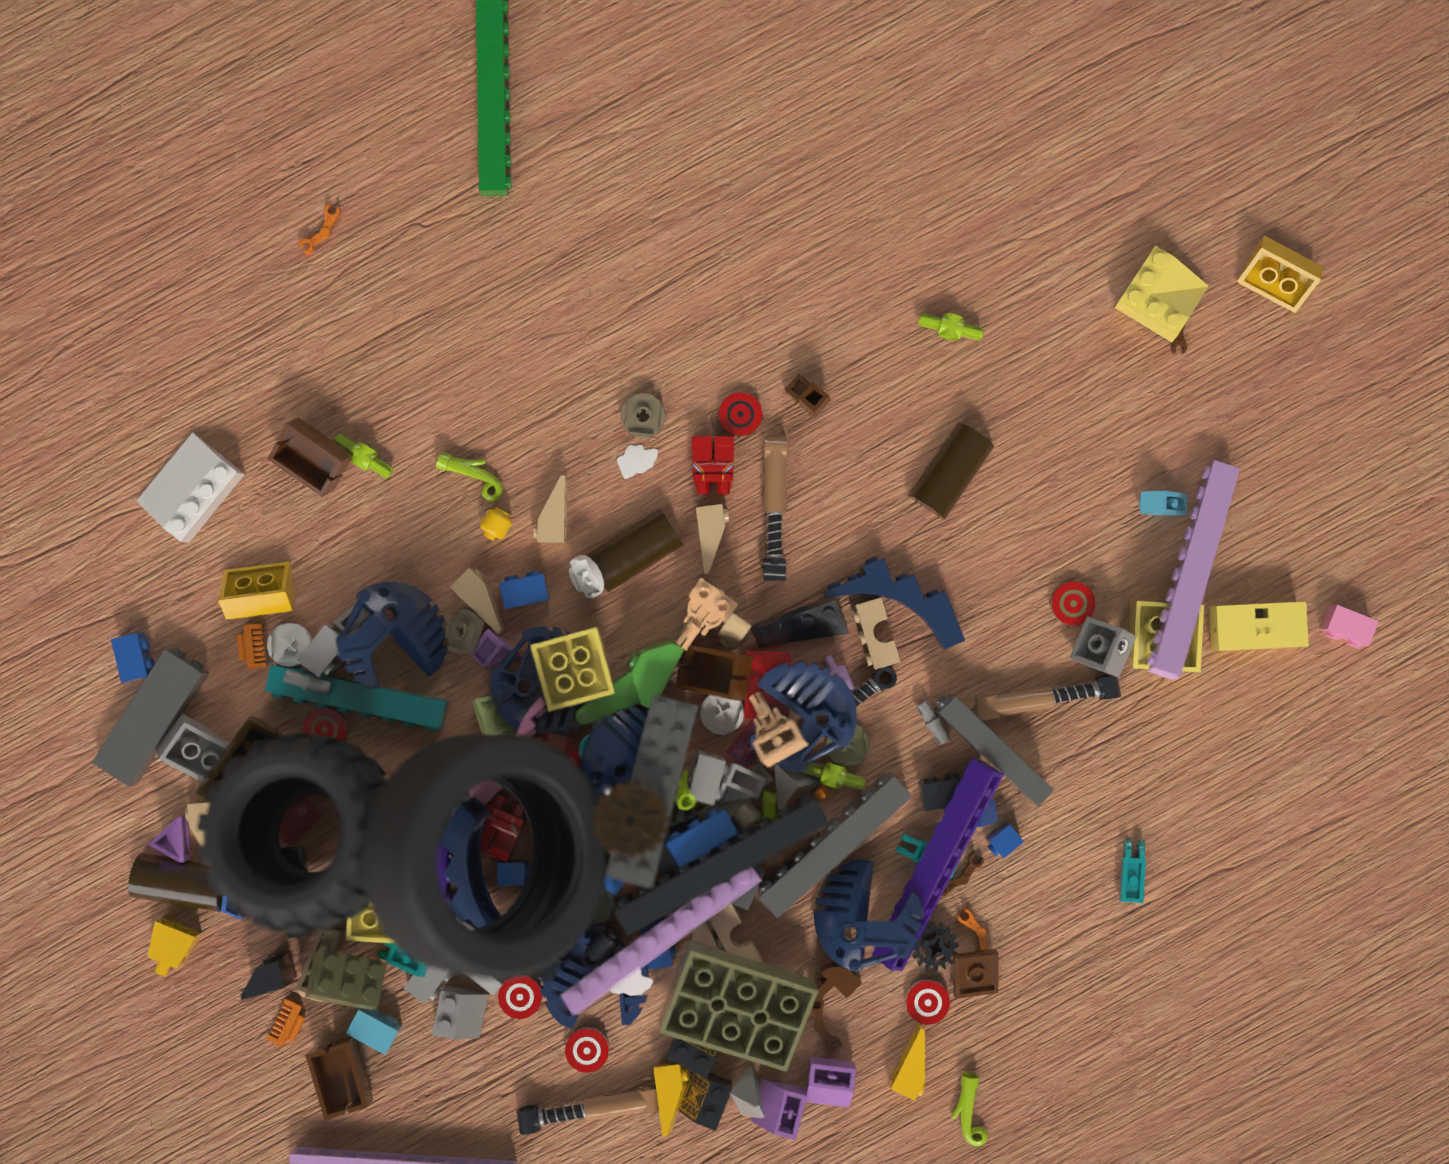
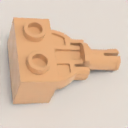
(707, 609)
(776, 736)

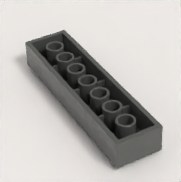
(659, 767)
(833, 844)

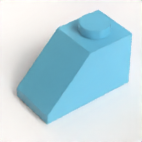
(1163, 503)

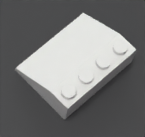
(190, 488)

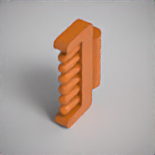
(246, 646)
(291, 1027)

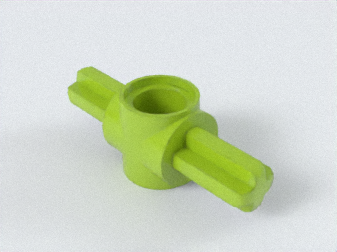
(950, 326)
(364, 456)
(834, 775)

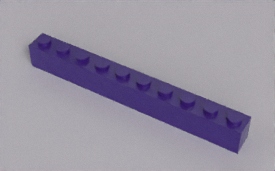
(946, 846)

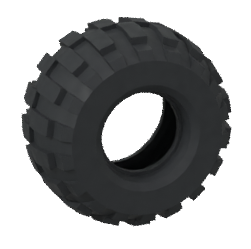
(245, 825)

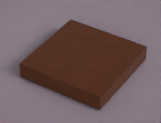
(975, 973)

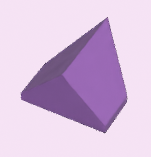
(492, 649)
(174, 840)

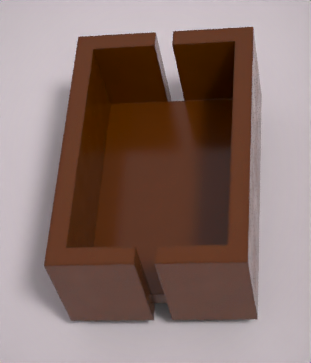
(310, 457)
(715, 672)
(339, 1077)

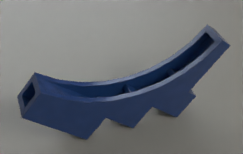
(933, 610)
(465, 870)

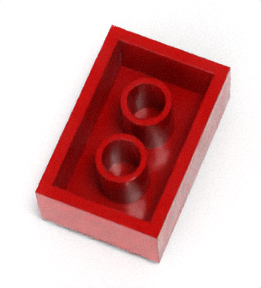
(761, 663)

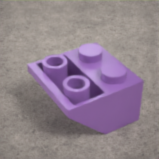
(830, 1081)
(782, 1107)

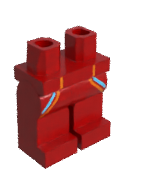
(710, 470)
(507, 823)

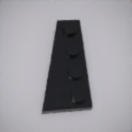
(805, 623)

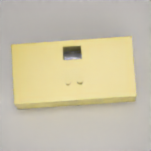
(1258, 626)

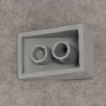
(191, 747)

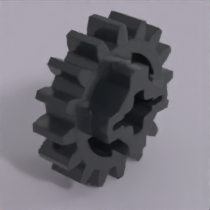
(943, 949)

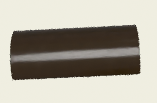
(951, 470)
(635, 549)
(251, 732)
(172, 882)

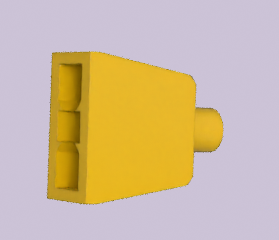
(171, 944)

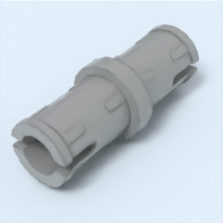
(307, 682)
(933, 722)

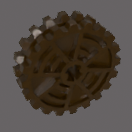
(641, 835)

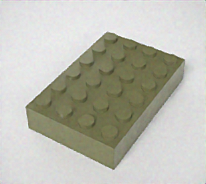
(737, 1006)

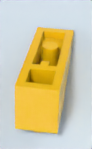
(910, 1071)
(670, 1088)

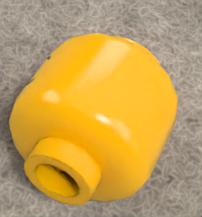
(496, 524)

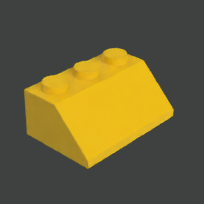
(1280, 274)
(257, 590)

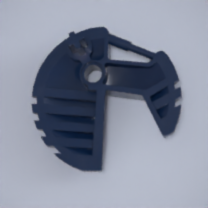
(412, 627)
(809, 693)
(514, 703)
(612, 746)
(847, 906)
(577, 969)

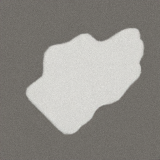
(636, 460)
(634, 985)

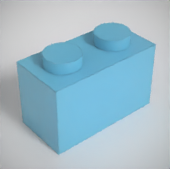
(374, 1029)

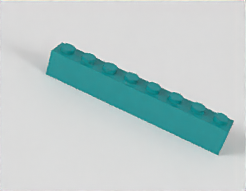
(352, 695)

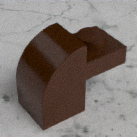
(808, 395)
(837, 976)

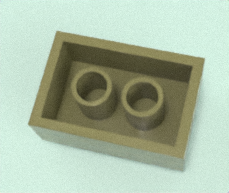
(346, 979)

